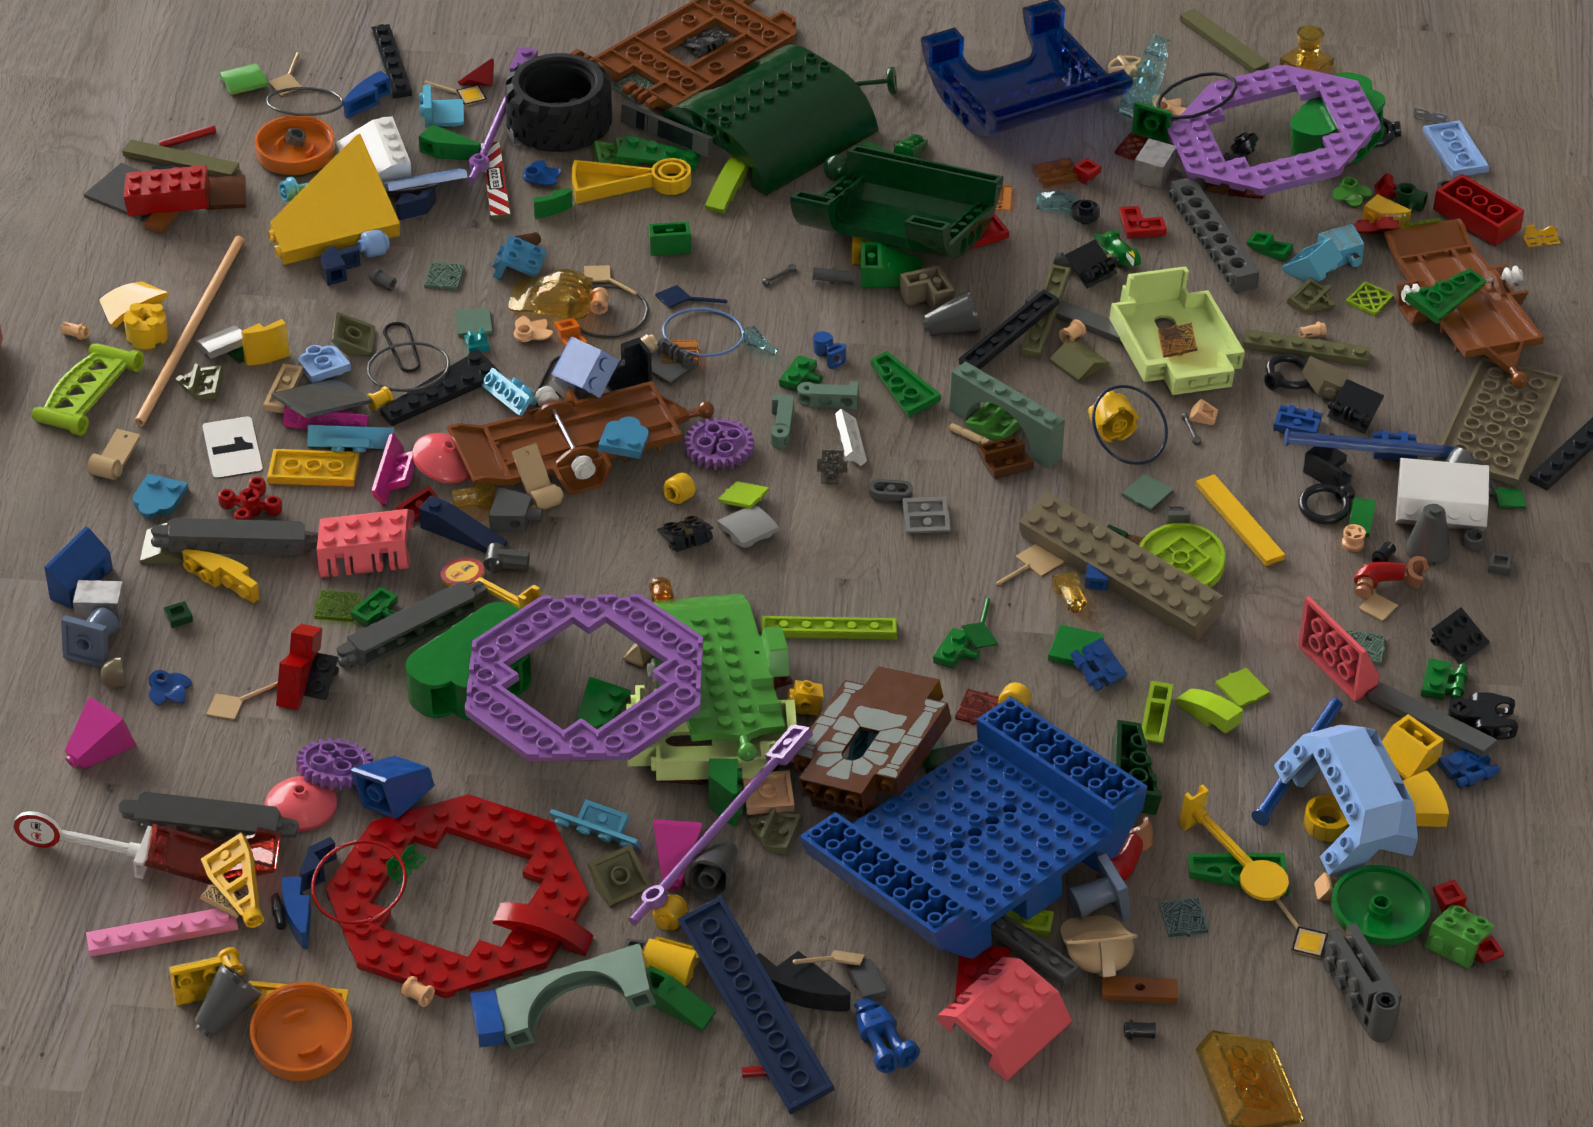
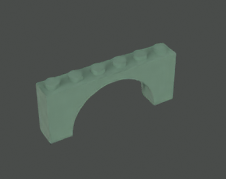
(1041, 426)
(526, 1000)

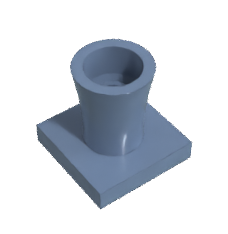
(88, 639)
(1101, 892)

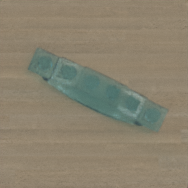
(1147, 76)

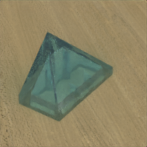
(1055, 200)

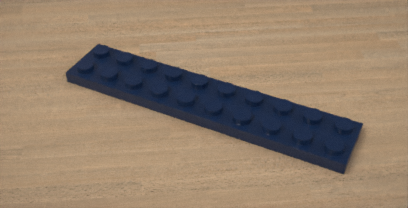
(756, 1005)

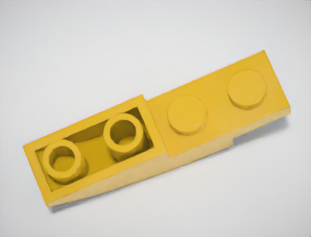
(221, 570)

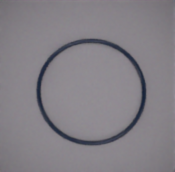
(1105, 447)

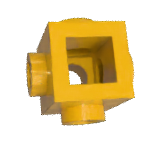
(807, 697)

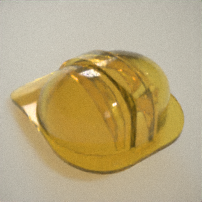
(558, 294)

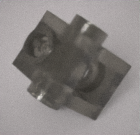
(832, 467)

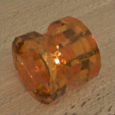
(660, 589)

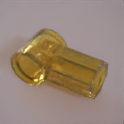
(481, 496)
(1069, 587)

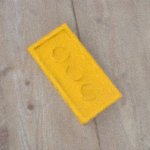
(313, 467)

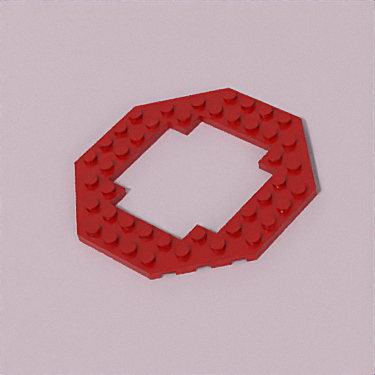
(477, 820)

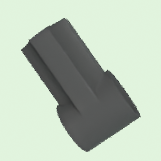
(499, 557)

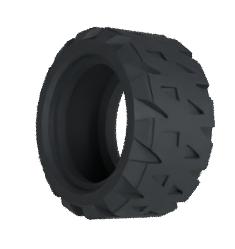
(558, 125)

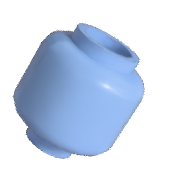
(373, 243)

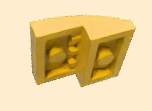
(265, 343)

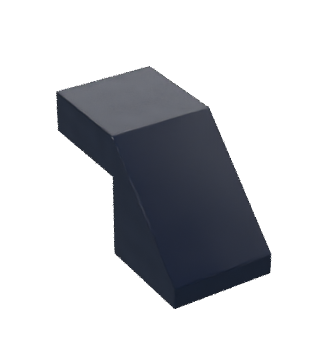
(414, 205)
(313, 857)

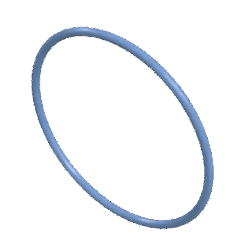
(711, 310)

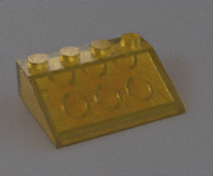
(1248, 1081)

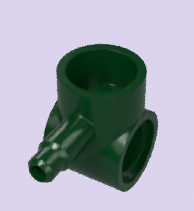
(1410, 197)

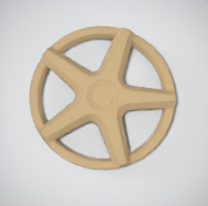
(1129, 68)

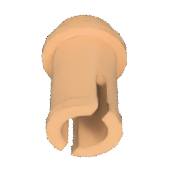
(1316, 330)
(79, 331)

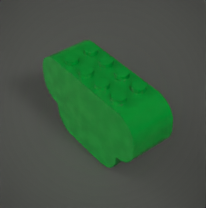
(1315, 122)
(440, 669)

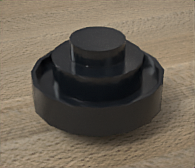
(1244, 143)
(1085, 211)

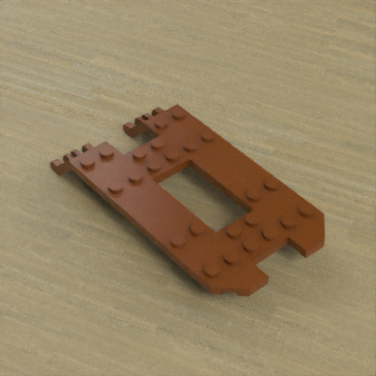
(673, 79)

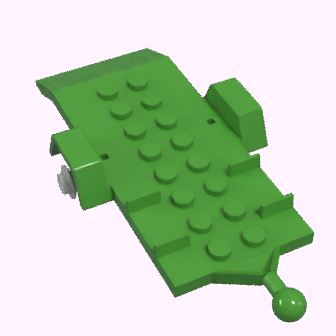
(736, 670)

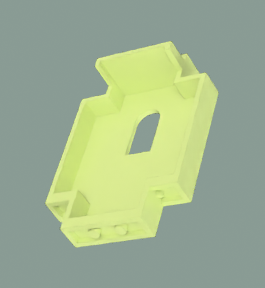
(1165, 295)
(693, 761)

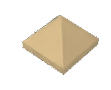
(637, 656)

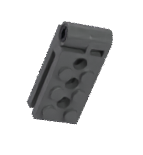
(1363, 982)

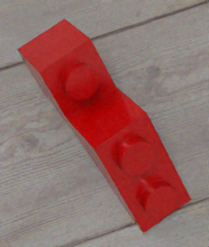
(295, 667)

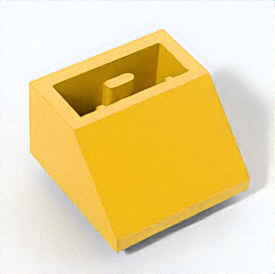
(1412, 746)
(193, 979)

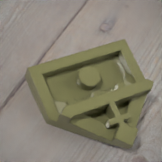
(1311, 297)
(203, 382)
(777, 831)

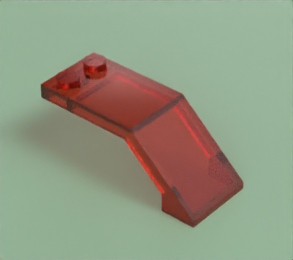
(182, 853)

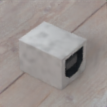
(1154, 164)
(99, 594)

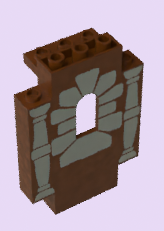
(908, 721)

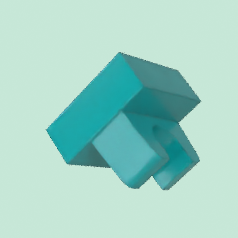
(477, 341)

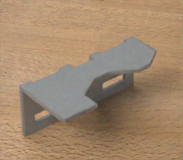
(1425, 115)
(511, 135)

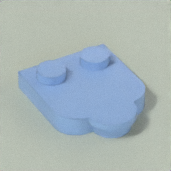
(323, 362)

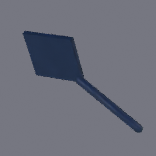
(676, 295)

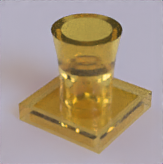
(1307, 53)

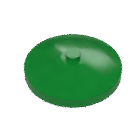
(1382, 902)

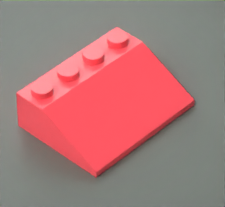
(1336, 652)

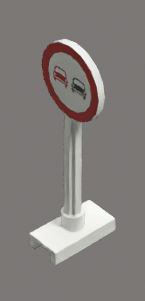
(44, 832)

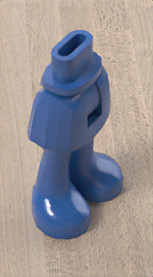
(876, 1023)

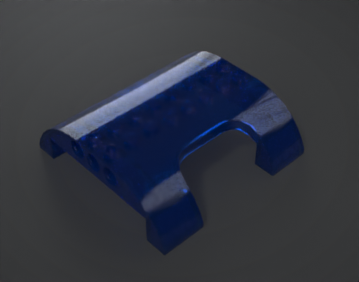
(1047, 83)

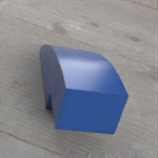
(366, 94)
(297, 909)
(487, 1018)

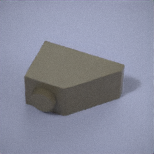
(1324, 378)

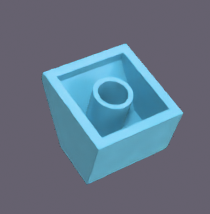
(1314, 261)

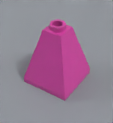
(97, 736)
(672, 843)

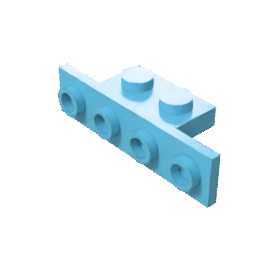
(510, 392)
(348, 437)
(601, 821)

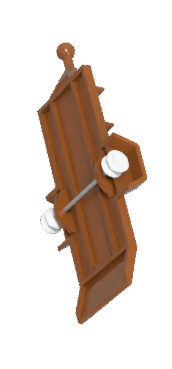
(1487, 321)
(569, 435)

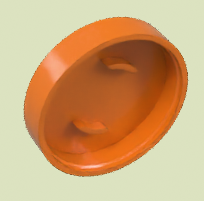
(283, 158)
(301, 1031)

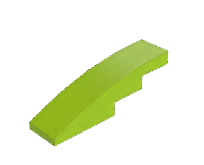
(727, 184)

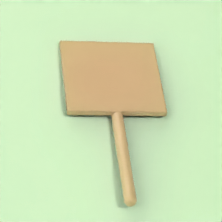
(1037, 560)

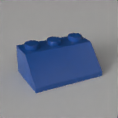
(80, 559)

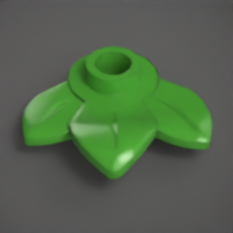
(1351, 192)

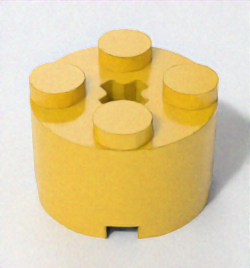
(145, 325)
(1114, 417)

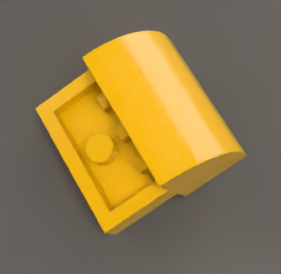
(672, 958)

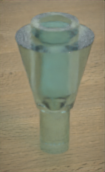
(754, 338)

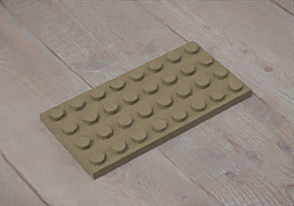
(1501, 420)

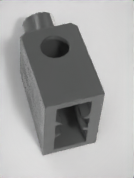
(512, 511)

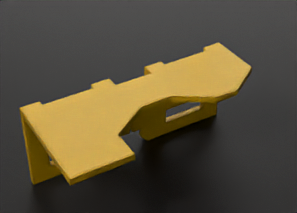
(1531, 232)

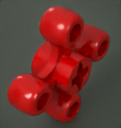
(250, 501)

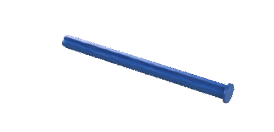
(1367, 444)
(1262, 814)

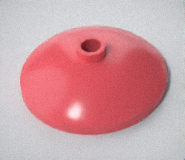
(439, 458)
(303, 802)

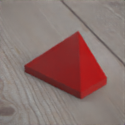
(481, 75)

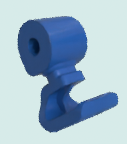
(824, 346)

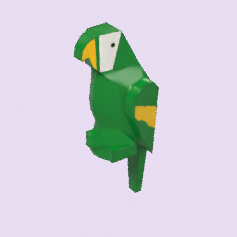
(1115, 247)

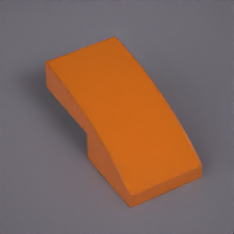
(567, 329)

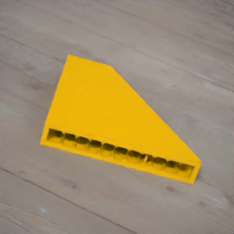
(334, 208)

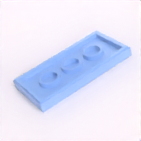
(1455, 149)
(425, 179)

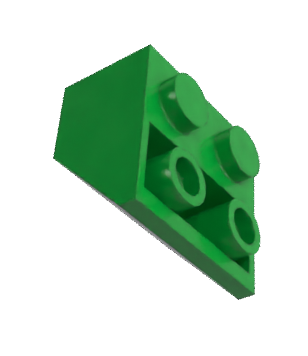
(669, 238)
(724, 786)

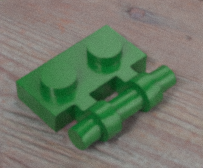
(1436, 680)

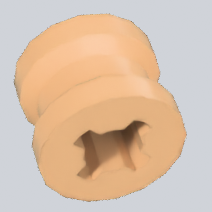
(1353, 538)

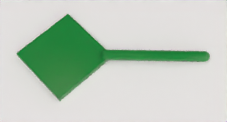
(1510, 498)
(979, 633)

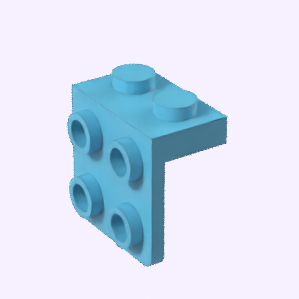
(440, 112)

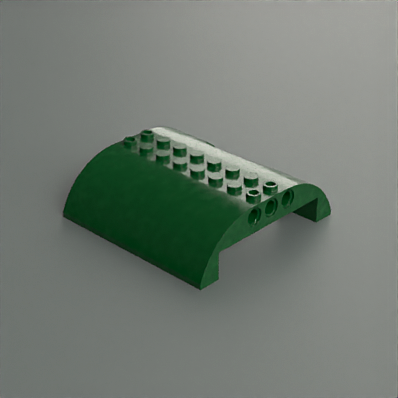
(781, 115)
(904, 202)

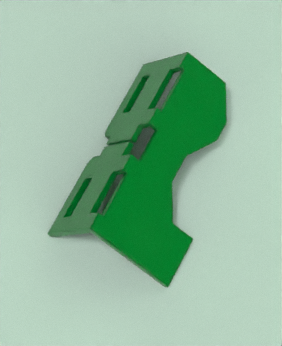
(393, 863)

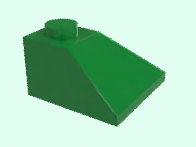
(1151, 122)

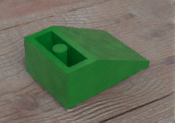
(883, 265)

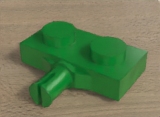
(798, 372)
(374, 607)
(954, 649)

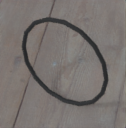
(1193, 77)

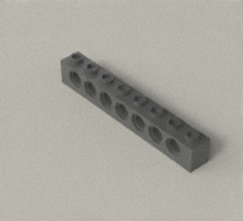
(1214, 235)

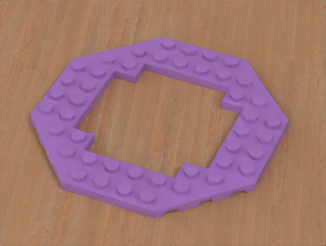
(1341, 97)
(624, 736)

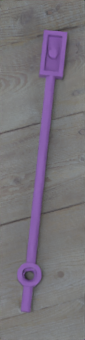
(480, 161)
(780, 754)

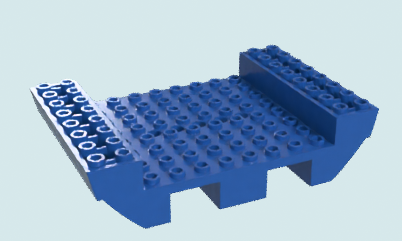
(1051, 811)

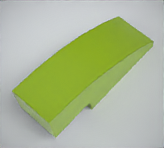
(1211, 709)
(1157, 711)

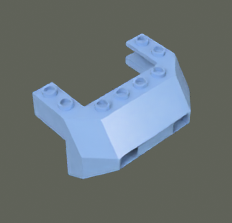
(1365, 788)

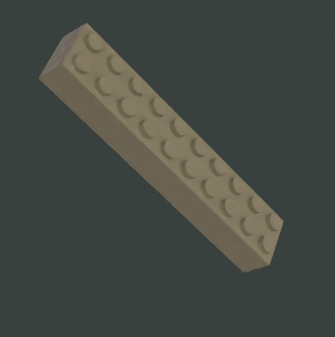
(1129, 568)

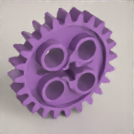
(731, 449)
(331, 762)

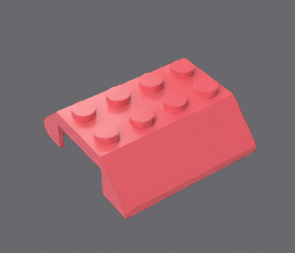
(362, 537)
(1009, 1014)

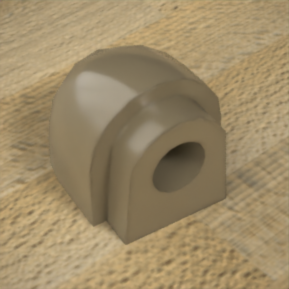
(112, 673)

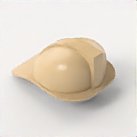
(1098, 944)

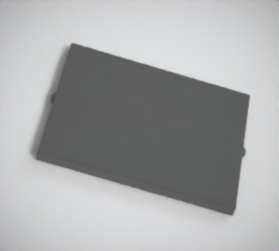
(110, 189)
(321, 398)

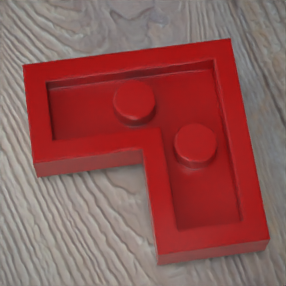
(1137, 226)
(1380, 226)

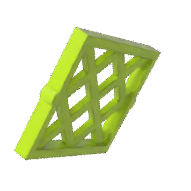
(1351, 300)

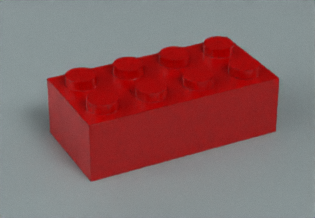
(167, 190)
(1479, 209)

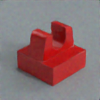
(1086, 170)
(1385, 187)

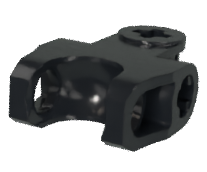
(1484, 715)

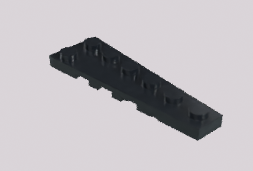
(461, 379)

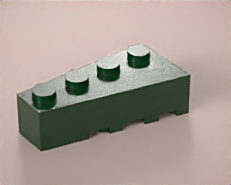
(1131, 755)

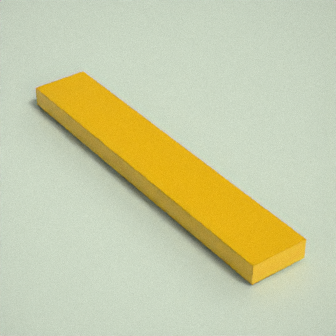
(1240, 520)

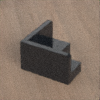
(633, 367)
(1324, 465)

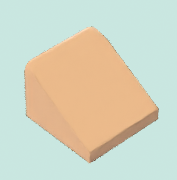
(1203, 413)
(1324, 886)

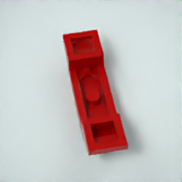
(1451, 894)
(544, 922)

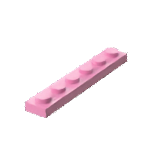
(160, 931)

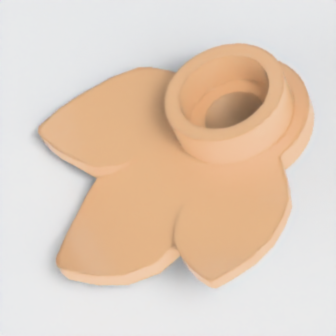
(1172, 105)
(531, 330)

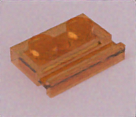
(1055, 172)

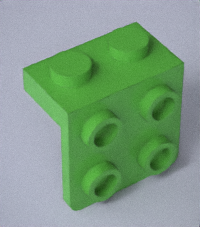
(1458, 935)

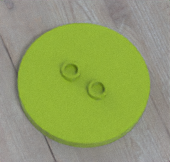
(1189, 549)

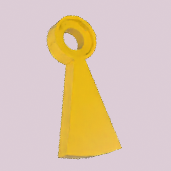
(603, 180)
(1428, 800)

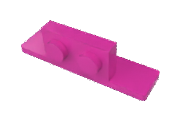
(338, 418)
(394, 470)

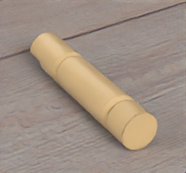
(968, 434)

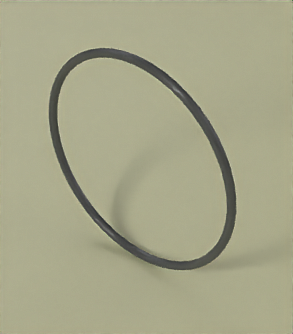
(304, 114)
(625, 332)
(403, 344)

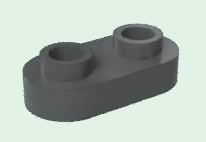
(890, 490)

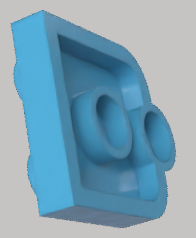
(624, 438)
(159, 496)

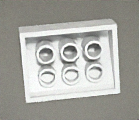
(384, 148)
(1455, 486)

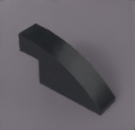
(806, 984)

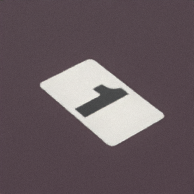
(232, 447)

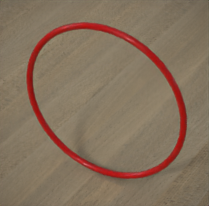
(349, 844)

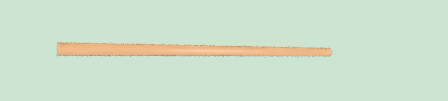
(188, 332)

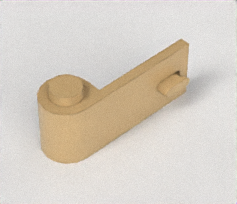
(114, 456)
(535, 478)

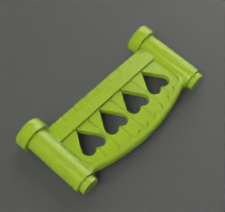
(74, 417)

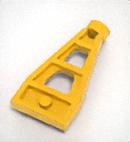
(225, 858)

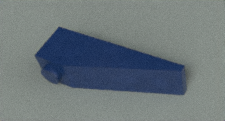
(452, 523)

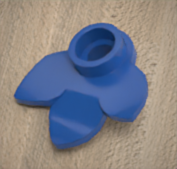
(540, 174)
(170, 688)

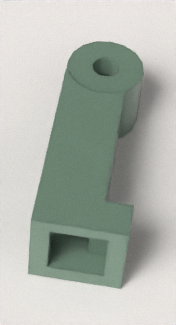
(829, 395)
(784, 408)

